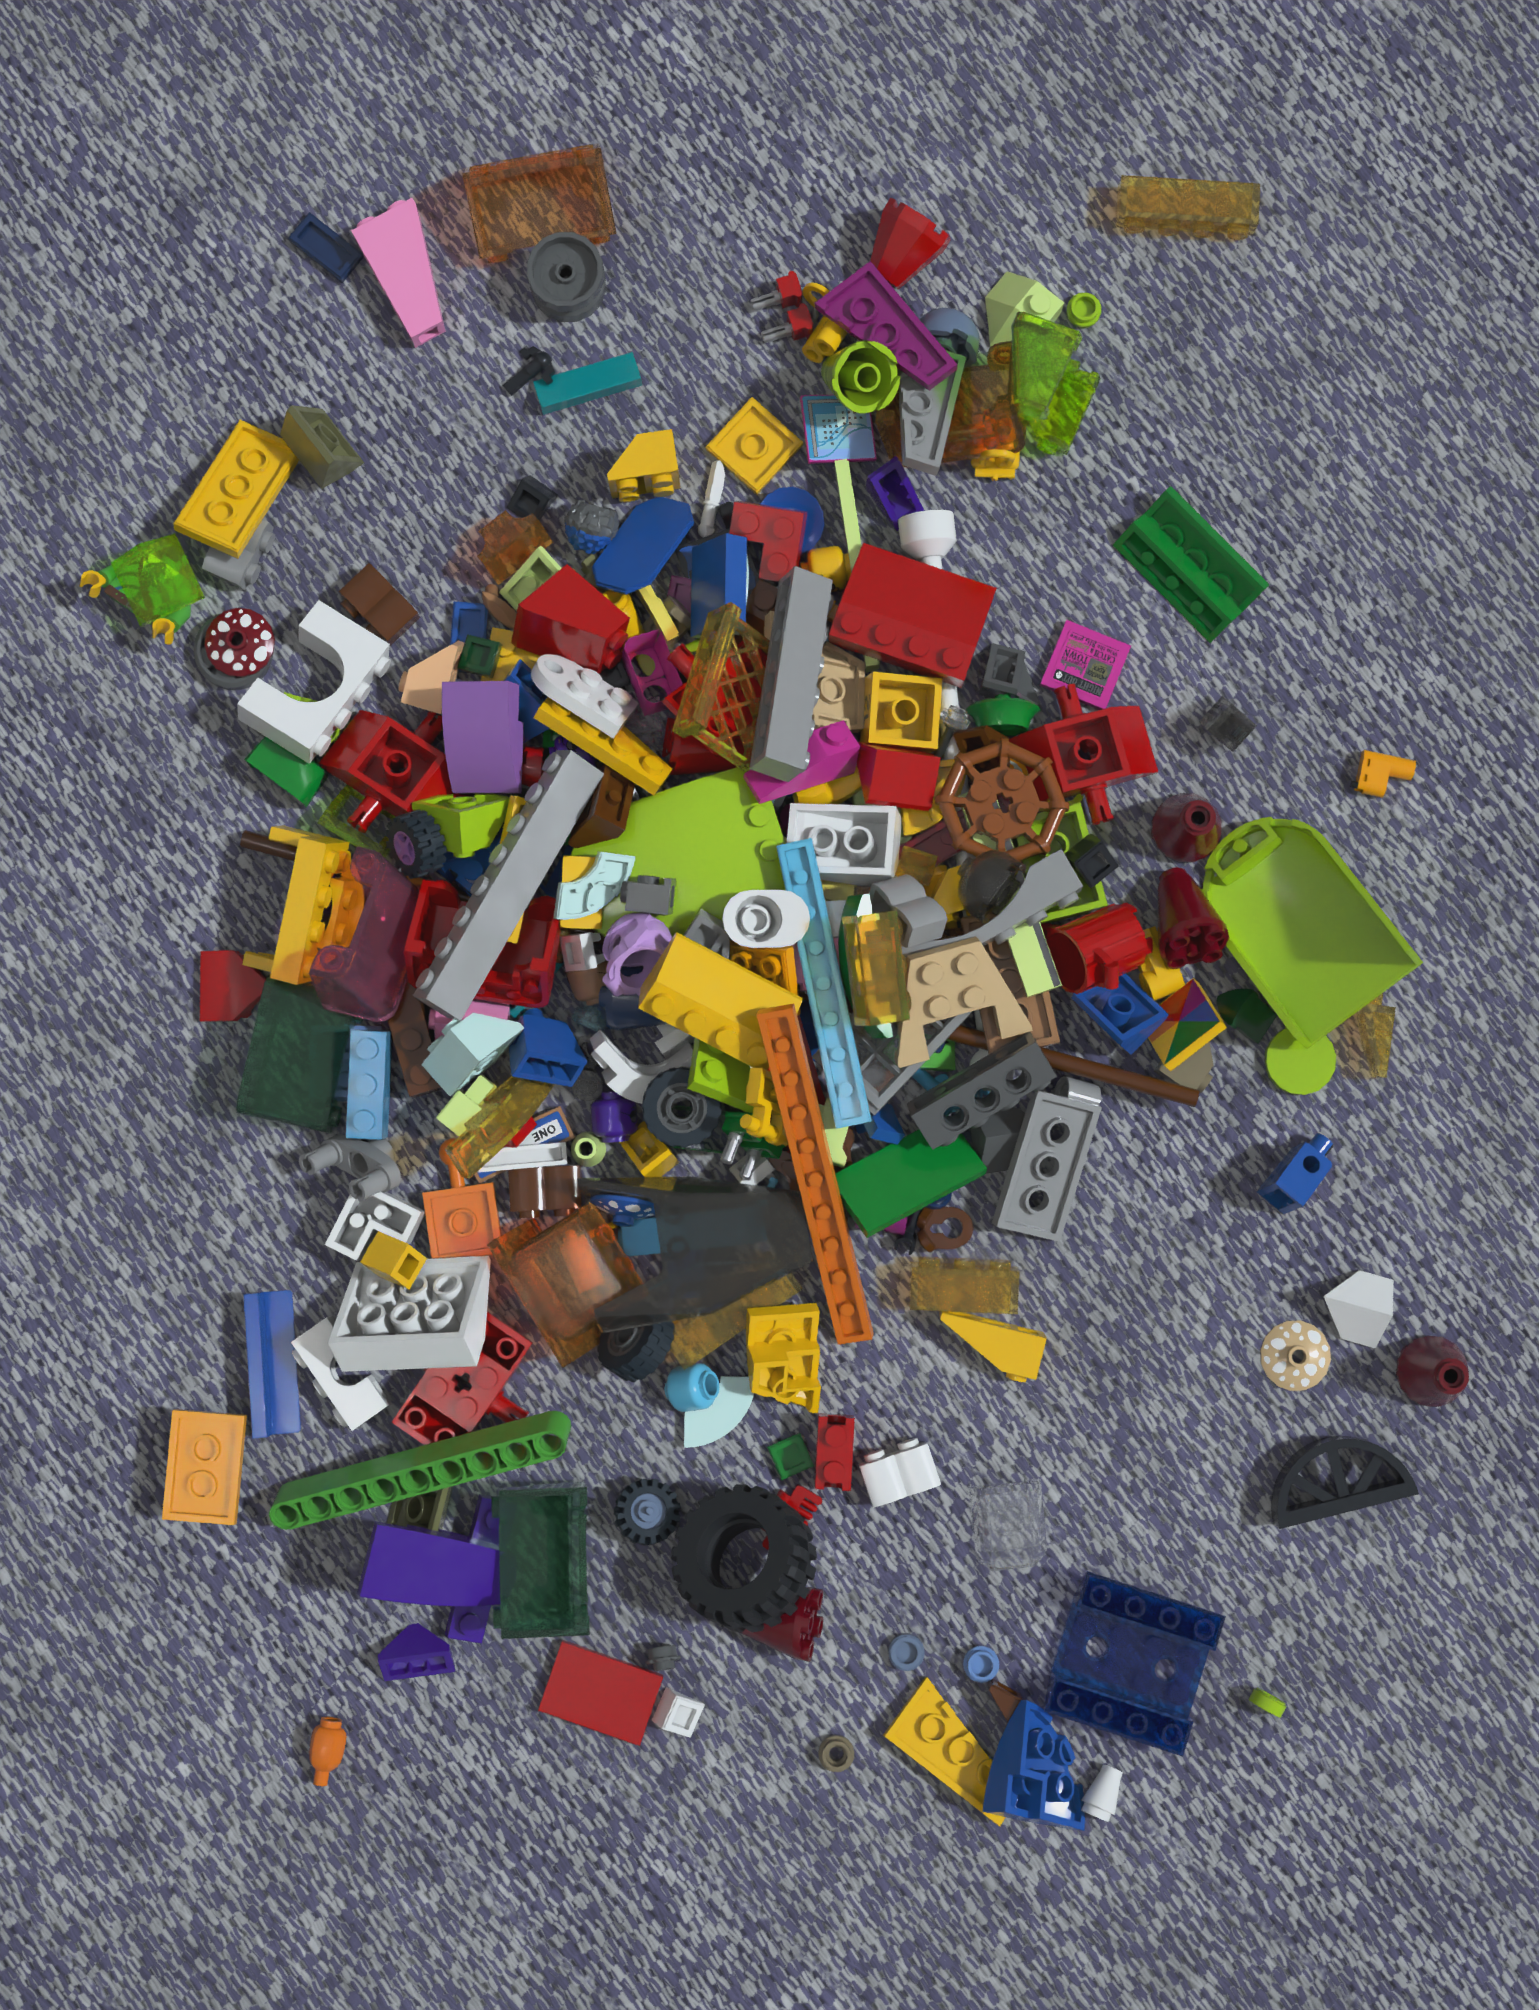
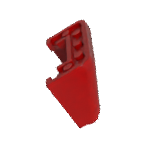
(522, 970)

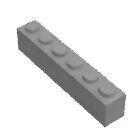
(792, 675)

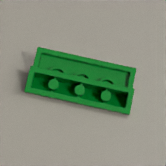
(1190, 564)

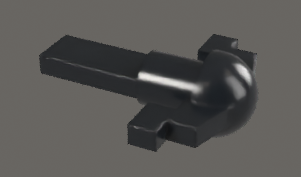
(541, 362)

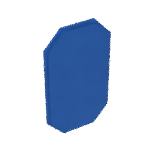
(643, 545)

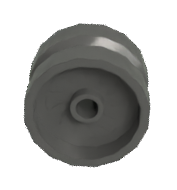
(563, 256)

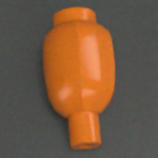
(326, 1748)

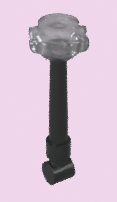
(954, 720)

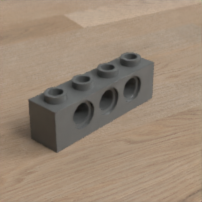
(990, 1073)

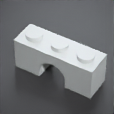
(353, 1402)

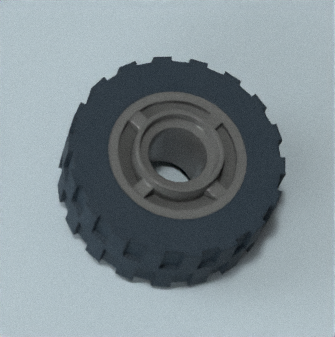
(673, 1128)
(636, 1350)

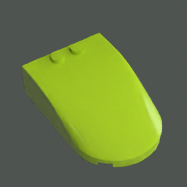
(707, 838)
(1303, 925)

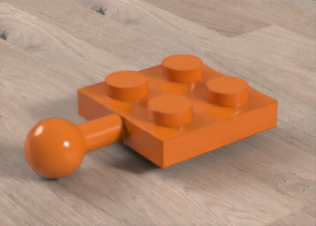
(461, 1217)

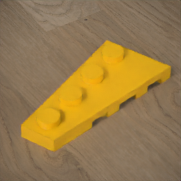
(623, 753)

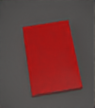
(601, 1692)

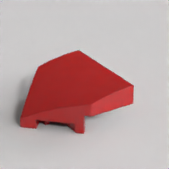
(227, 986)

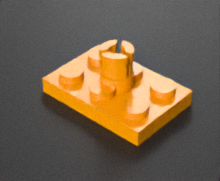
(204, 1467)

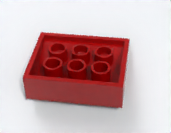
(911, 615)

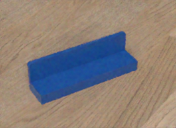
(271, 1363)

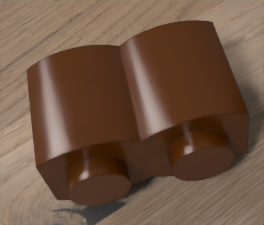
(378, 604)
(545, 1189)

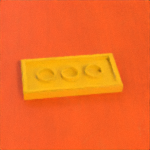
(237, 489)

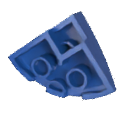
(1032, 1775)

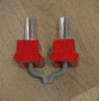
(799, 321)

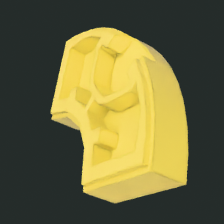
(657, 612)

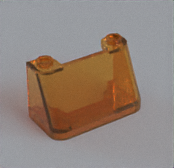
(537, 195)
(982, 412)

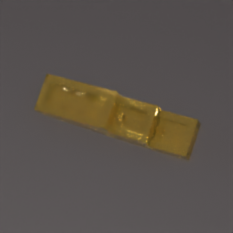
(1375, 1031)
(496, 1123)

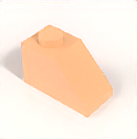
(424, 680)

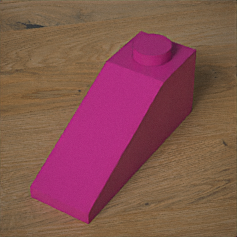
(832, 756)

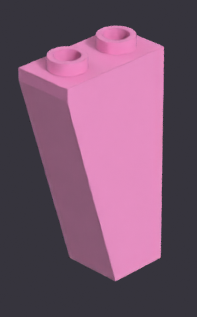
(401, 263)

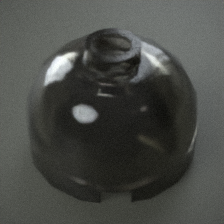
(988, 883)

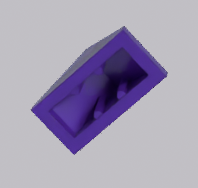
(893, 491)

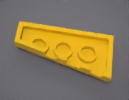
(942, 1745)

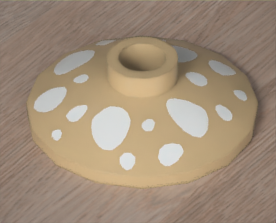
(1278, 1351)

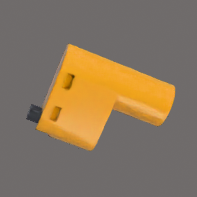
(1375, 770)

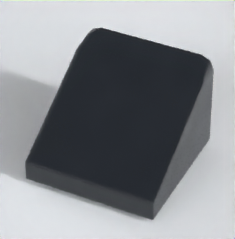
(531, 498)
(1091, 860)

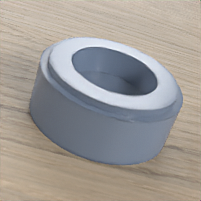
(906, 1651)

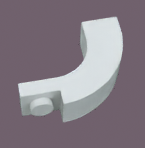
(628, 1077)

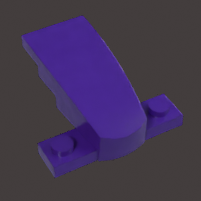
(438, 1570)

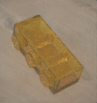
(876, 968)
(964, 1286)

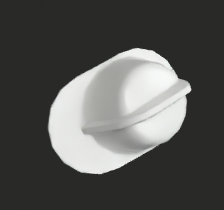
(766, 918)

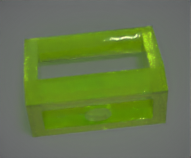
(331, 823)

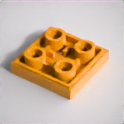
(770, 963)

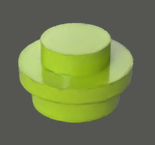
(1083, 310)

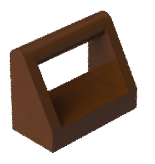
(605, 812)

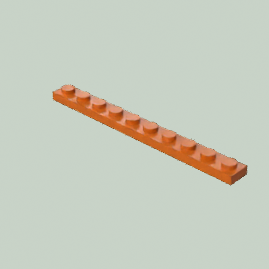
(815, 1173)

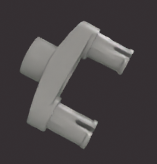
(368, 1161)

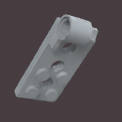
(1078, 1108)

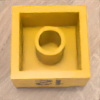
(902, 711)

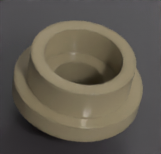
(836, 1765)

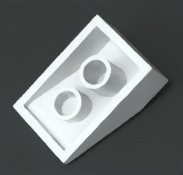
(849, 841)

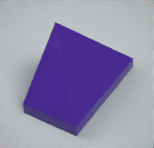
(415, 1654)

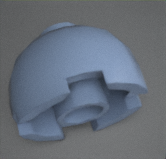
(954, 332)

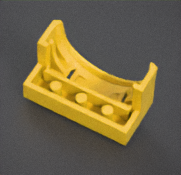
(308, 894)

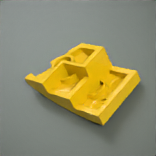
(784, 1353)

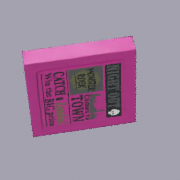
(1088, 661)

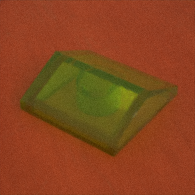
(157, 579)

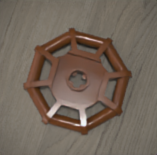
(1010, 785)

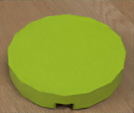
(1297, 1068)

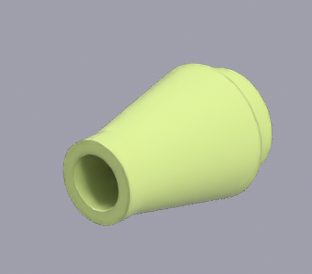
(597, 1154)

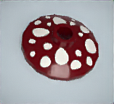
(251, 654)

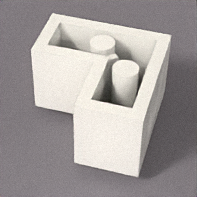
(362, 1220)

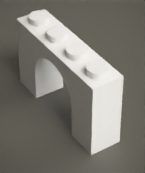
(307, 726)

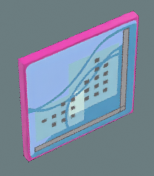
(835, 431)

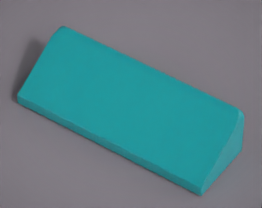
(588, 383)

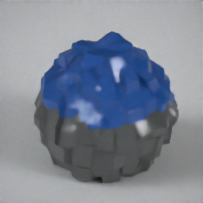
(590, 526)

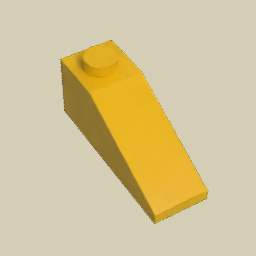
(1005, 1345)

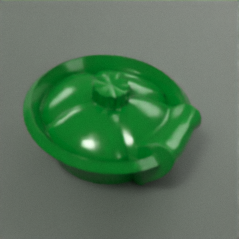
(1004, 714)

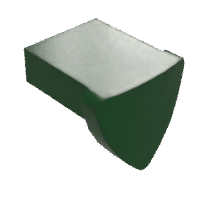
(1245, 1013)

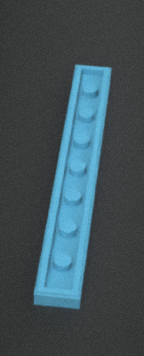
(825, 988)

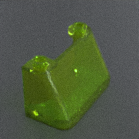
(1048, 383)

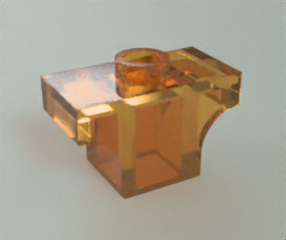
(510, 543)

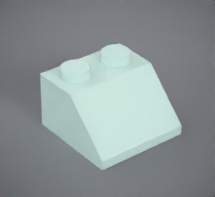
(468, 1049)

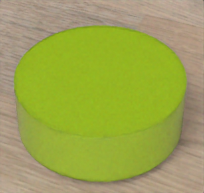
(1267, 1702)

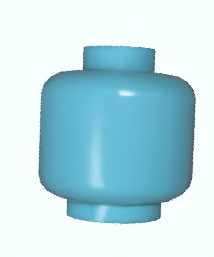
(691, 1388)

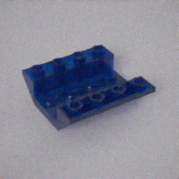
(1120, 1686)

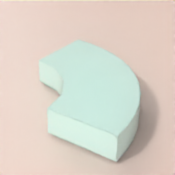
(595, 888)
(722, 1416)

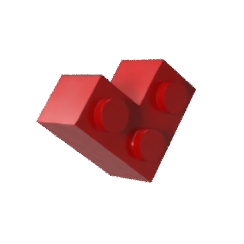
(778, 529)

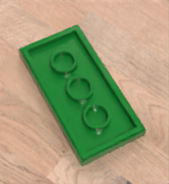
(905, 1179)

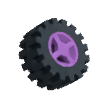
(415, 844)

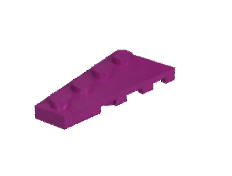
(875, 312)

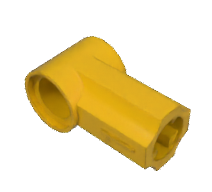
(1155, 975)

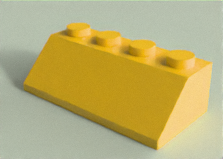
(712, 999)

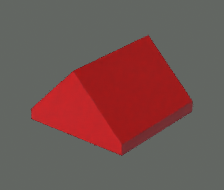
(897, 776)

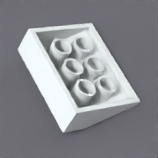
(426, 1326)

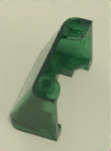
(294, 1058)
(542, 1560)

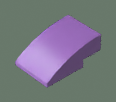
(482, 736)

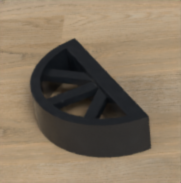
(1344, 1501)

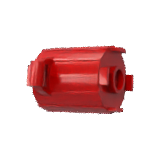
(1097, 947)

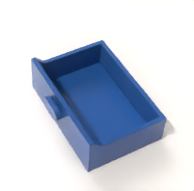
(717, 578)

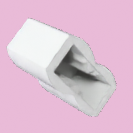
(899, 1472)

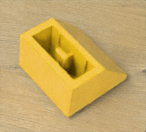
(646, 467)

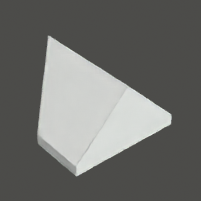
(1362, 1307)

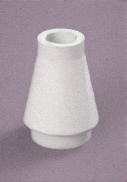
(1103, 1793)

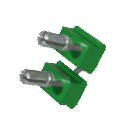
(753, 1146)

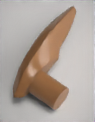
(497, 607)

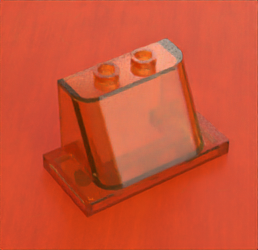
(566, 1276)

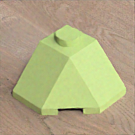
(1014, 295)

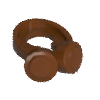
(932, 1241)

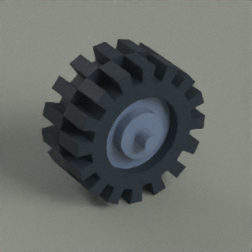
(647, 1512)

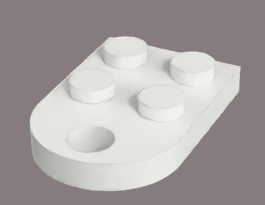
(583, 693)

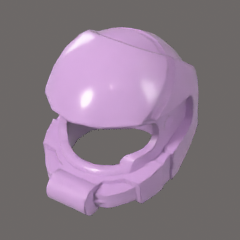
(633, 942)

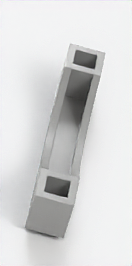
(1045, 886)

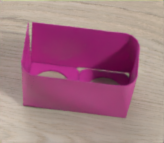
(658, 652)

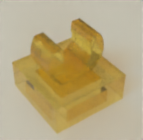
(917, 864)

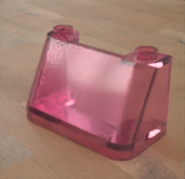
(372, 972)

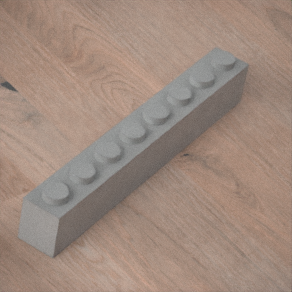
(507, 884)

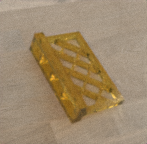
(710, 673)

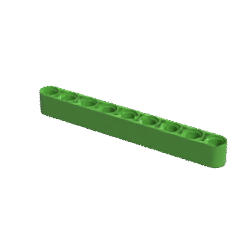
(421, 1470)

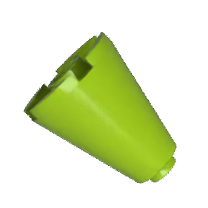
(862, 376)

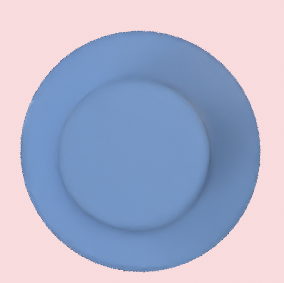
(981, 1664)

